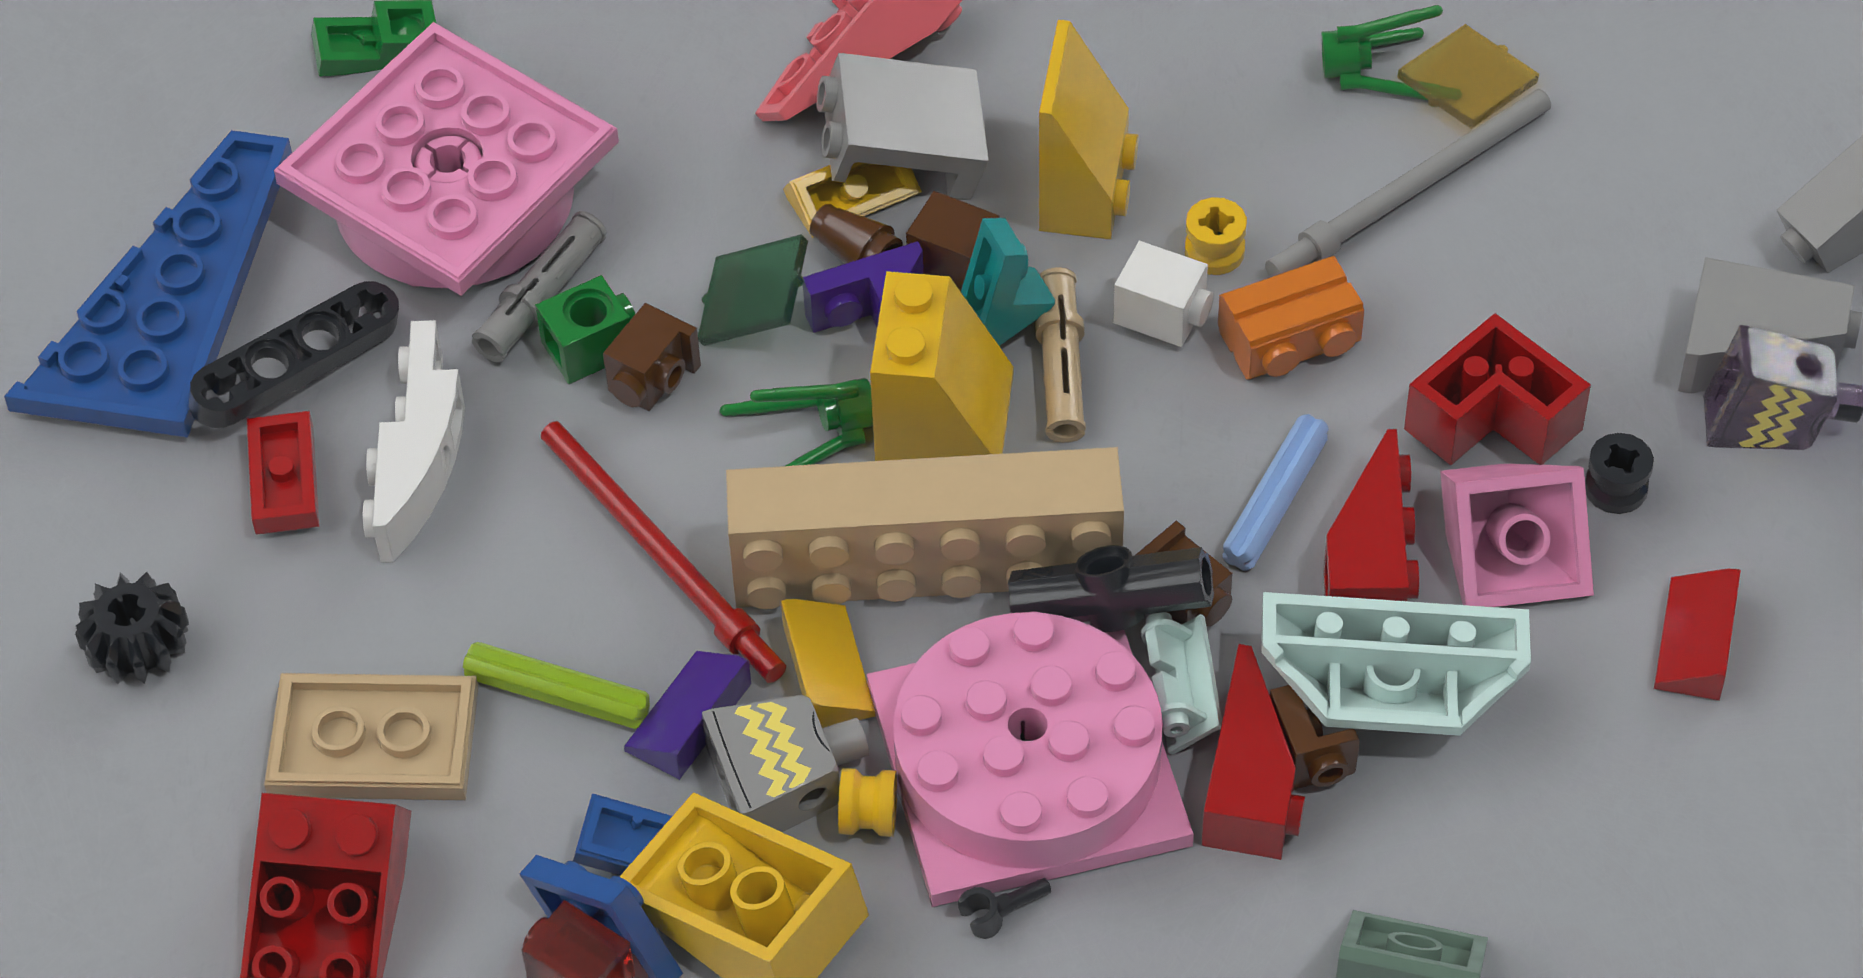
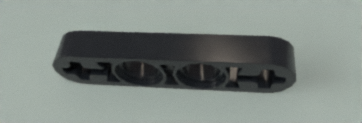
(300, 360)

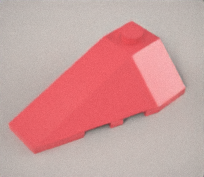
(857, 28)

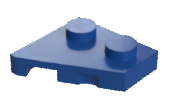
(608, 901)

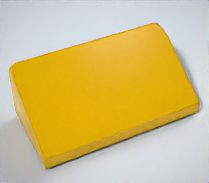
(863, 193)
(827, 660)

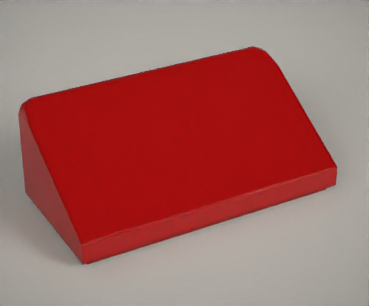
(1697, 633)

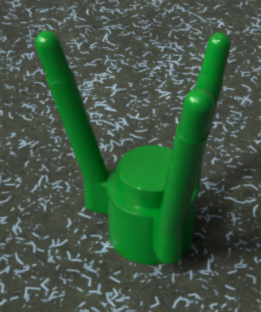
(1349, 50)
(840, 407)

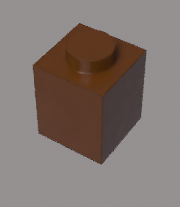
(947, 235)

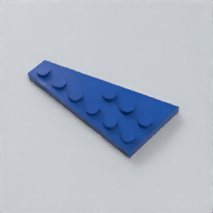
(163, 303)

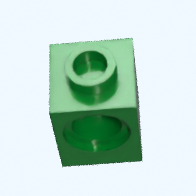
(581, 326)

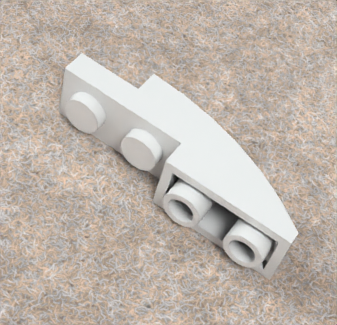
(417, 448)

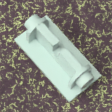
(1183, 678)

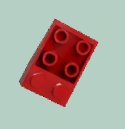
(324, 887)

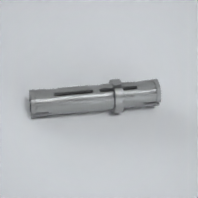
(540, 283)

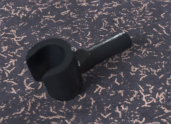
(981, 898)

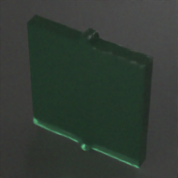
(752, 290)

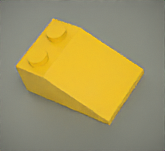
(1082, 143)
(746, 894)

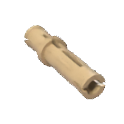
(1062, 356)

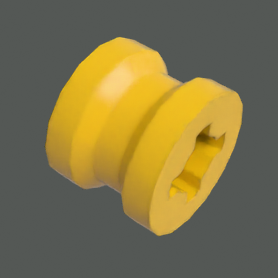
(1202, 243)
(867, 802)

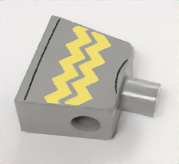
(779, 758)

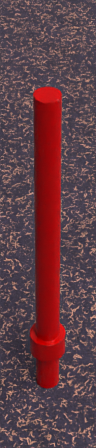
(732, 626)

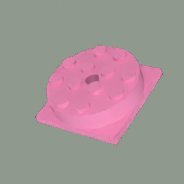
(448, 165)
(1014, 809)

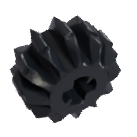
(132, 627)

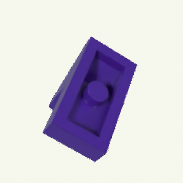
(855, 288)

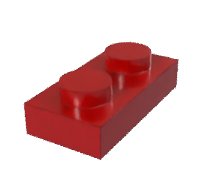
(282, 472)

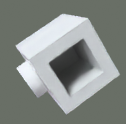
(1162, 294)

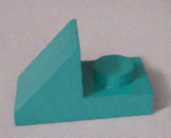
(1001, 284)

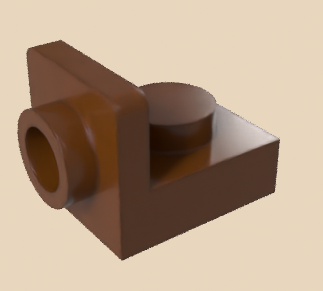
(1317, 757)

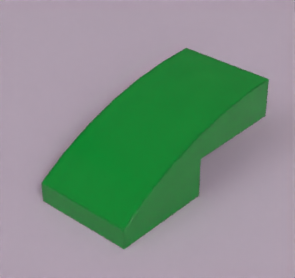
(368, 43)

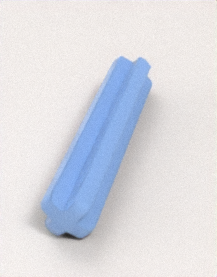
(1275, 492)

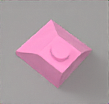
(1517, 533)

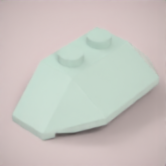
(1395, 660)

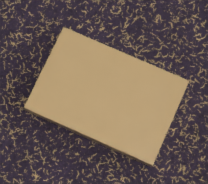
(372, 736)

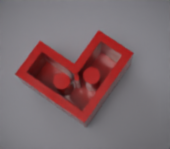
(1497, 384)

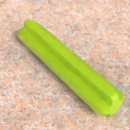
(556, 685)

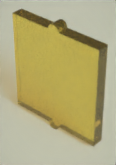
(1468, 76)

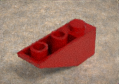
(1371, 532)

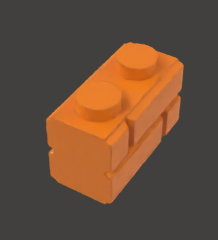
(1291, 318)

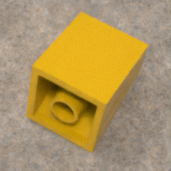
(935, 374)

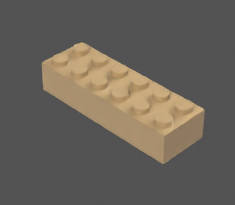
(916, 524)

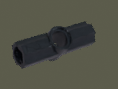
(1115, 587)

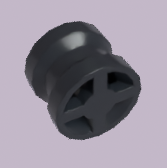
(1610, 486)

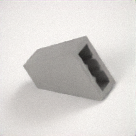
(1827, 213)
(1768, 300)

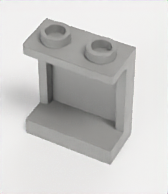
(904, 118)

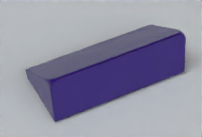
(674, 727)

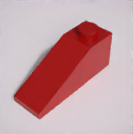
(1253, 773)

